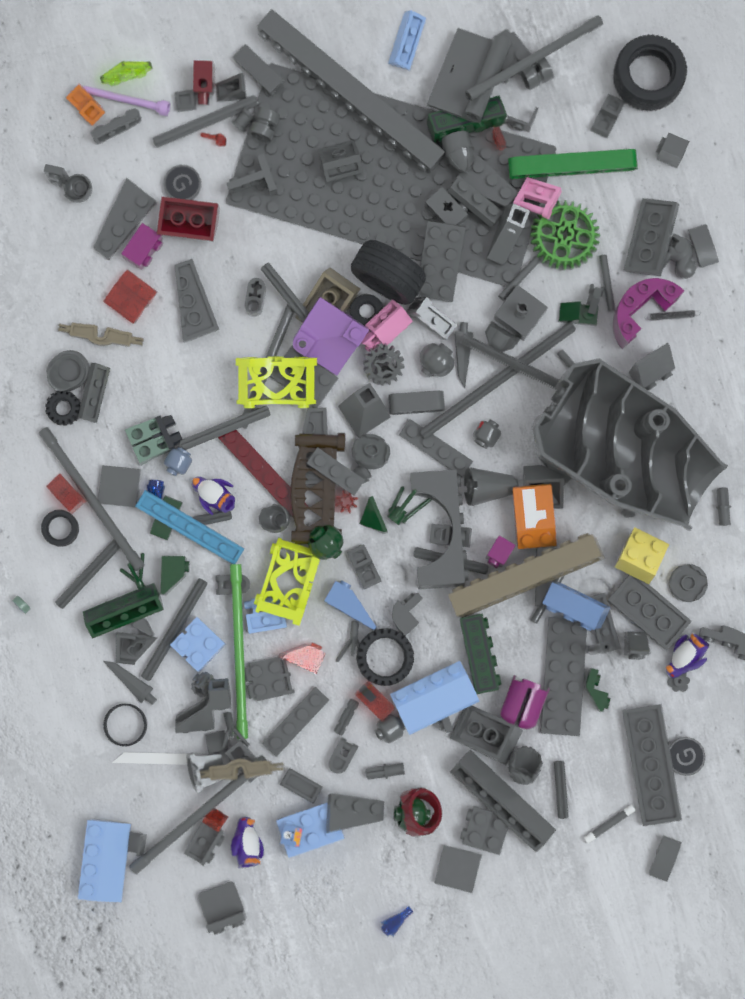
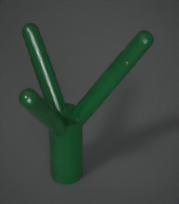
(137, 579)

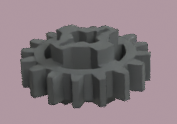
(387, 357)

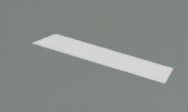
(152, 758)

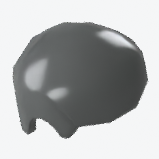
(78, 188)
(274, 518)

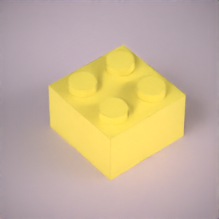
(641, 555)

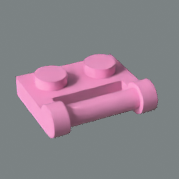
(538, 192)

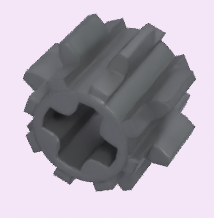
(201, 683)

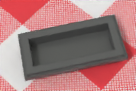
(301, 785)

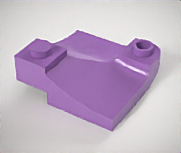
(329, 335)

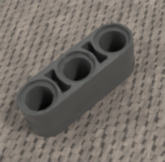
(416, 402)

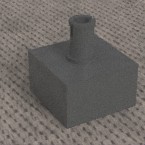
(520, 312)

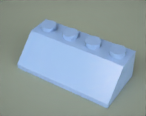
(434, 697)
(104, 861)

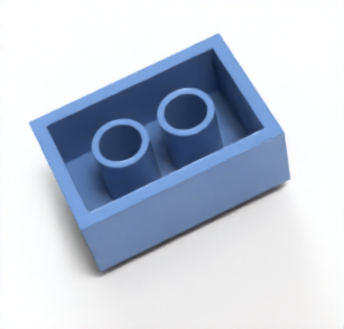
(576, 606)

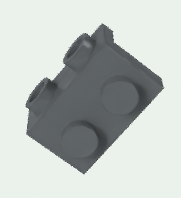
(204, 843)

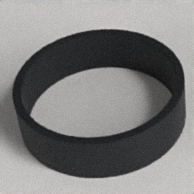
(106, 719)

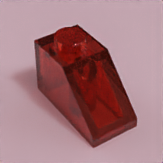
(66, 493)
(305, 656)

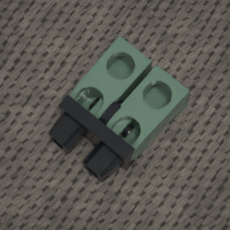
(159, 439)

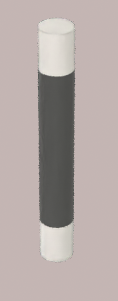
(609, 824)

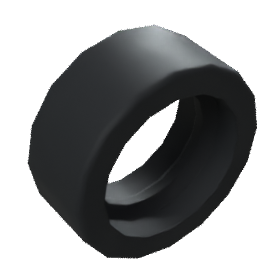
(60, 542)

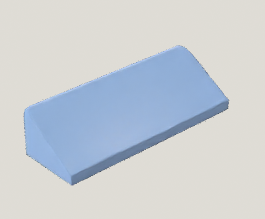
(407, 40)

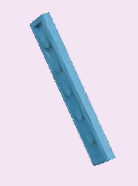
(189, 527)

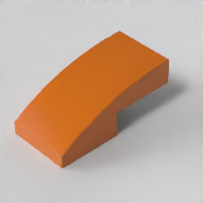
(86, 104)

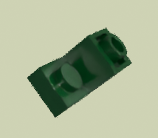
(598, 697)

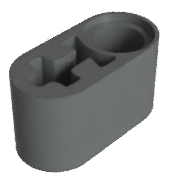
(259, 299)

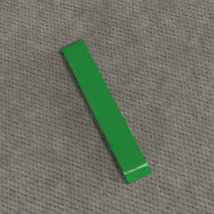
(572, 163)

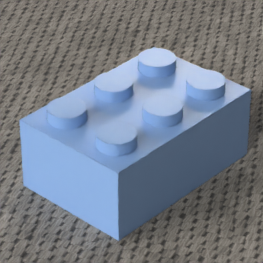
(314, 833)

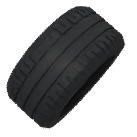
(650, 46)
(388, 272)

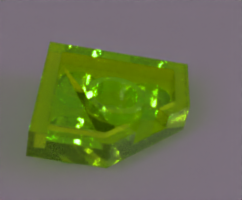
(126, 71)

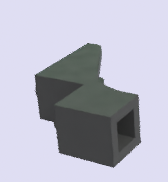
(201, 715)

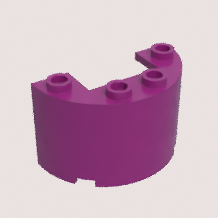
(663, 293)

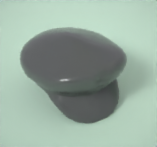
(67, 371)

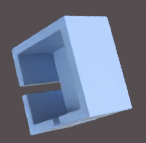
(198, 644)

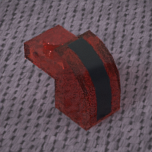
(374, 700)

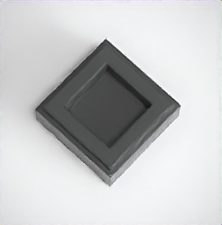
(185, 100)

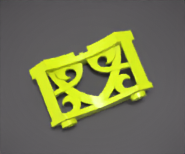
(254, 364)
(295, 608)

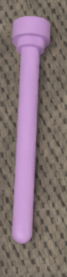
(161, 107)

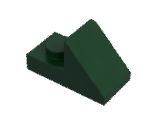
(577, 314)

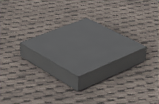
(119, 486)
(458, 868)

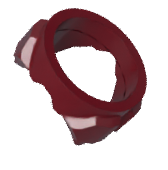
(412, 827)

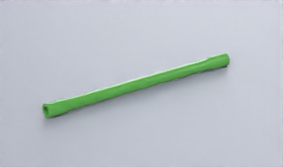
(236, 579)

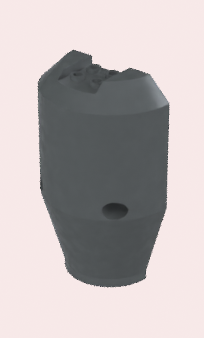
(607, 441)

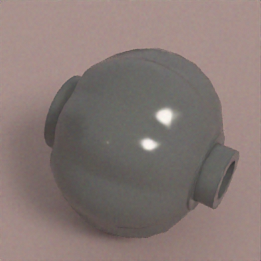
(436, 360)

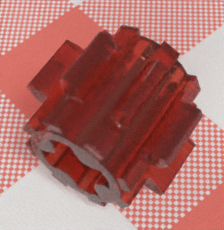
(348, 507)

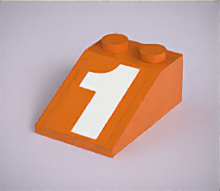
(534, 516)

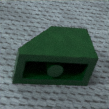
(173, 572)

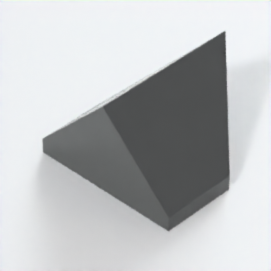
(131, 647)

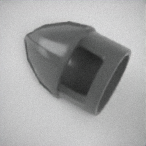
(459, 150)

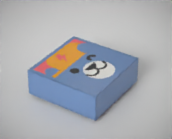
(291, 835)

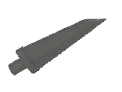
(463, 352)
(135, 685)

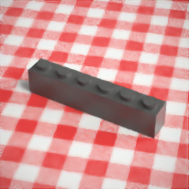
(503, 801)

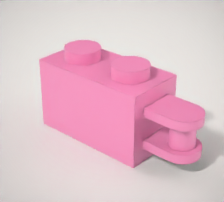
(386, 325)

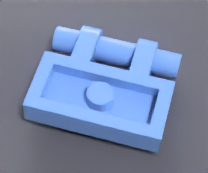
(263, 621)

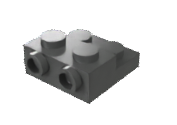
(484, 831)

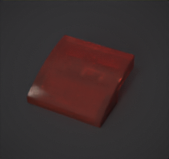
(130, 296)

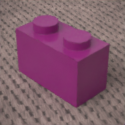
(142, 246)
(500, 552)

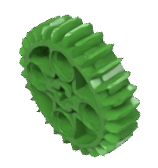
(566, 225)

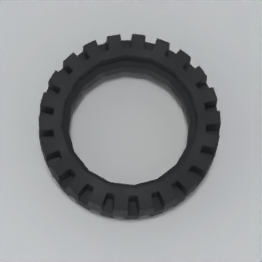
(407, 665)

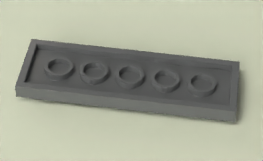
(564, 677)
(652, 765)

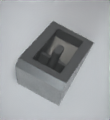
(231, 88)

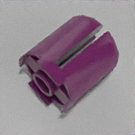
(515, 699)

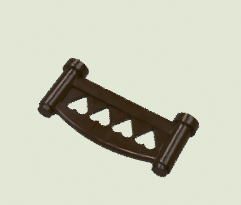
(325, 489)

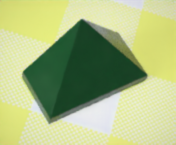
(372, 518)

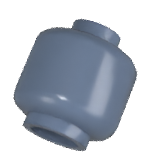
(178, 461)

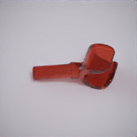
(220, 138)

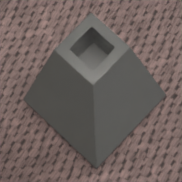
(364, 410)

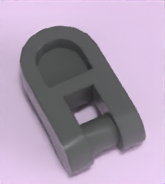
(245, 584)
(338, 763)

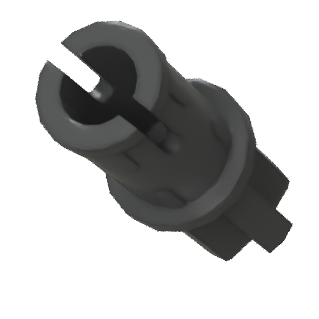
(723, 506)
(385, 771)

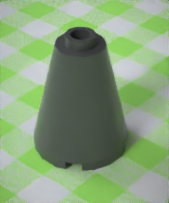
(487, 486)

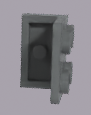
(222, 908)

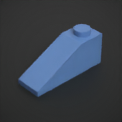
(345, 600)

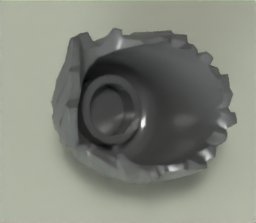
(525, 765)

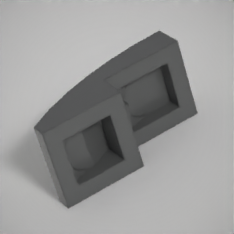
(607, 116)
(703, 245)
(443, 535)
(364, 566)
(665, 858)

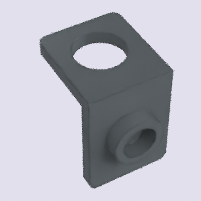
(521, 125)
(137, 843)

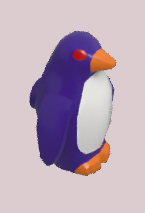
(214, 494)
(687, 655)
(246, 844)

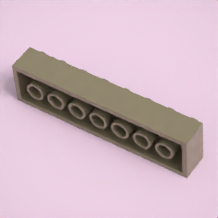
(526, 576)

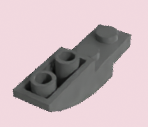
(728, 637)

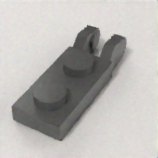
(116, 126)

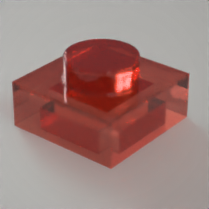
(215, 819)

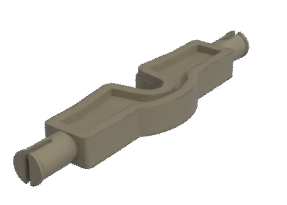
(111, 335)
(250, 769)

